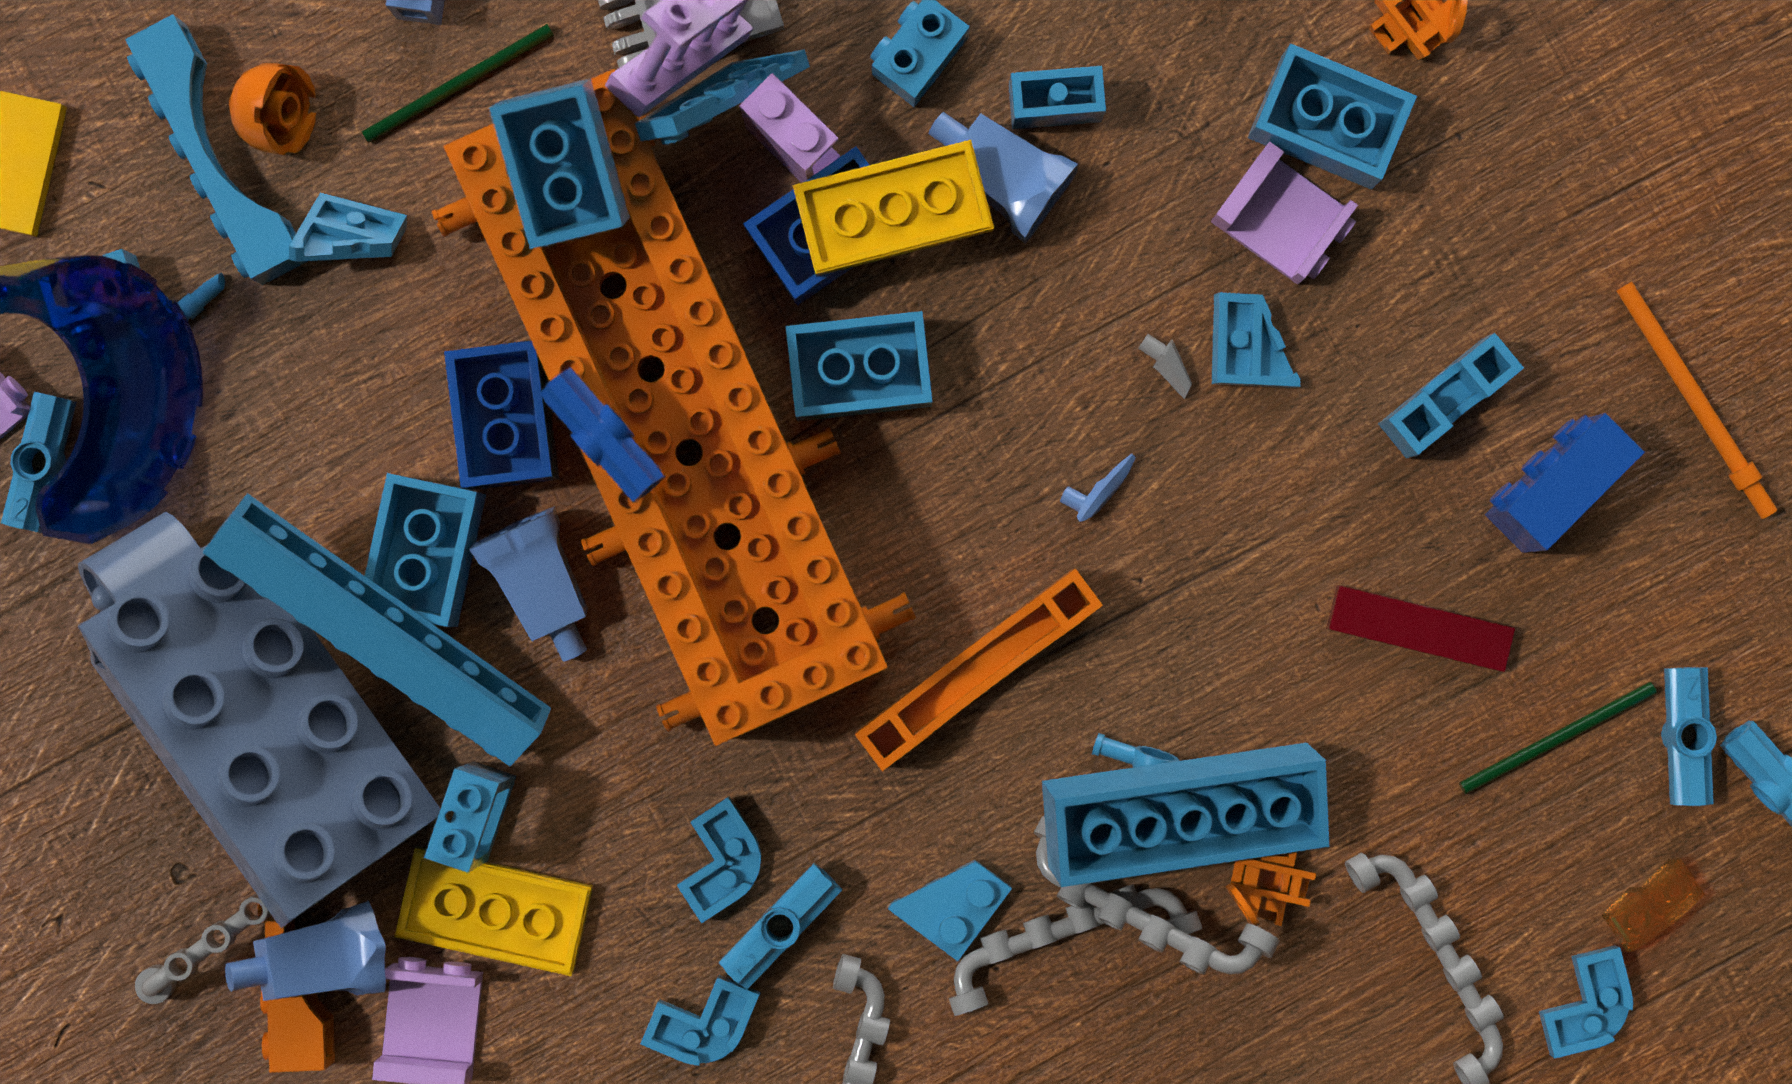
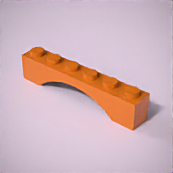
(978, 669)
(298, 1026)

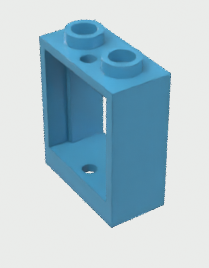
(478, 801)

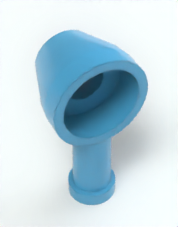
(1136, 756)

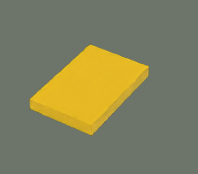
(27, 156)

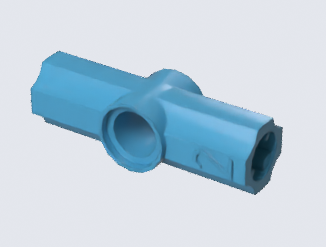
(47, 432)
(1763, 765)
(1692, 766)
(760, 947)

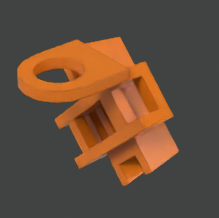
(1439, 21)
(1270, 873)

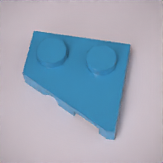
(346, 230)
(1247, 344)
(953, 907)

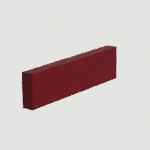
(1420, 628)

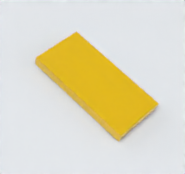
(893, 207)
(495, 913)

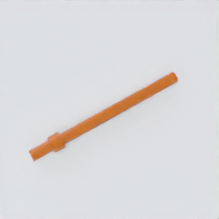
(1743, 474)

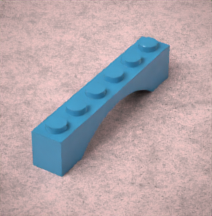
(176, 73)

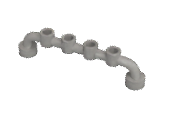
(1156, 931)
(1043, 932)
(1439, 935)
(160, 981)
(871, 1026)

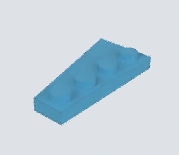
(717, 94)

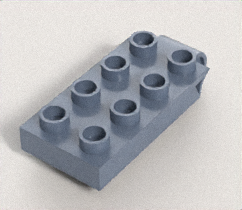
(248, 718)

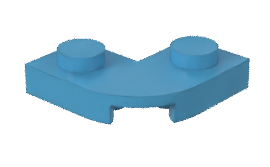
(734, 863)
(1601, 1011)
(704, 1037)

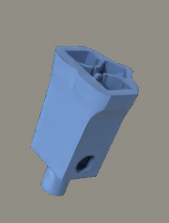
(1015, 174)
(537, 579)
(320, 958)

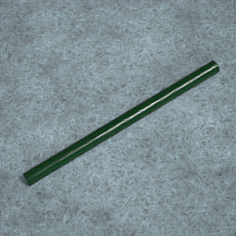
(457, 83)
(1557, 737)

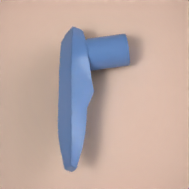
(1101, 493)

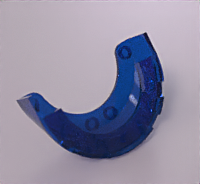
(137, 386)

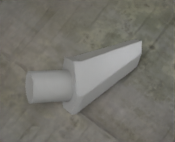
(1168, 363)

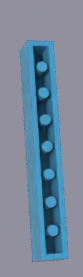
(377, 630)

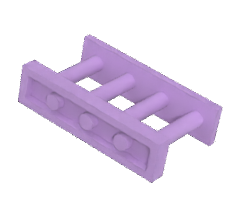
(687, 42)

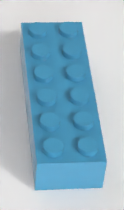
(1185, 814)

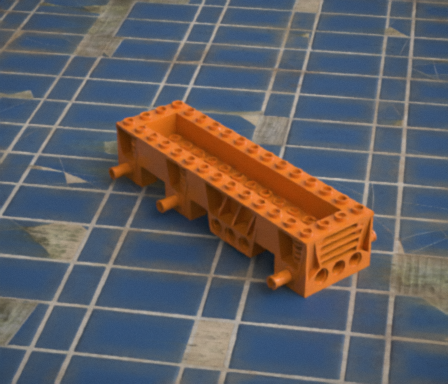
(706, 396)

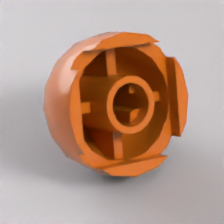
(272, 108)

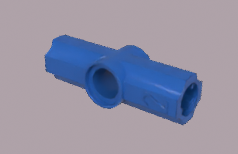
(602, 435)

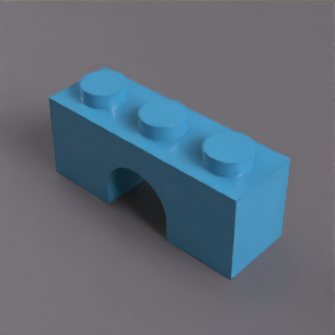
(1450, 395)

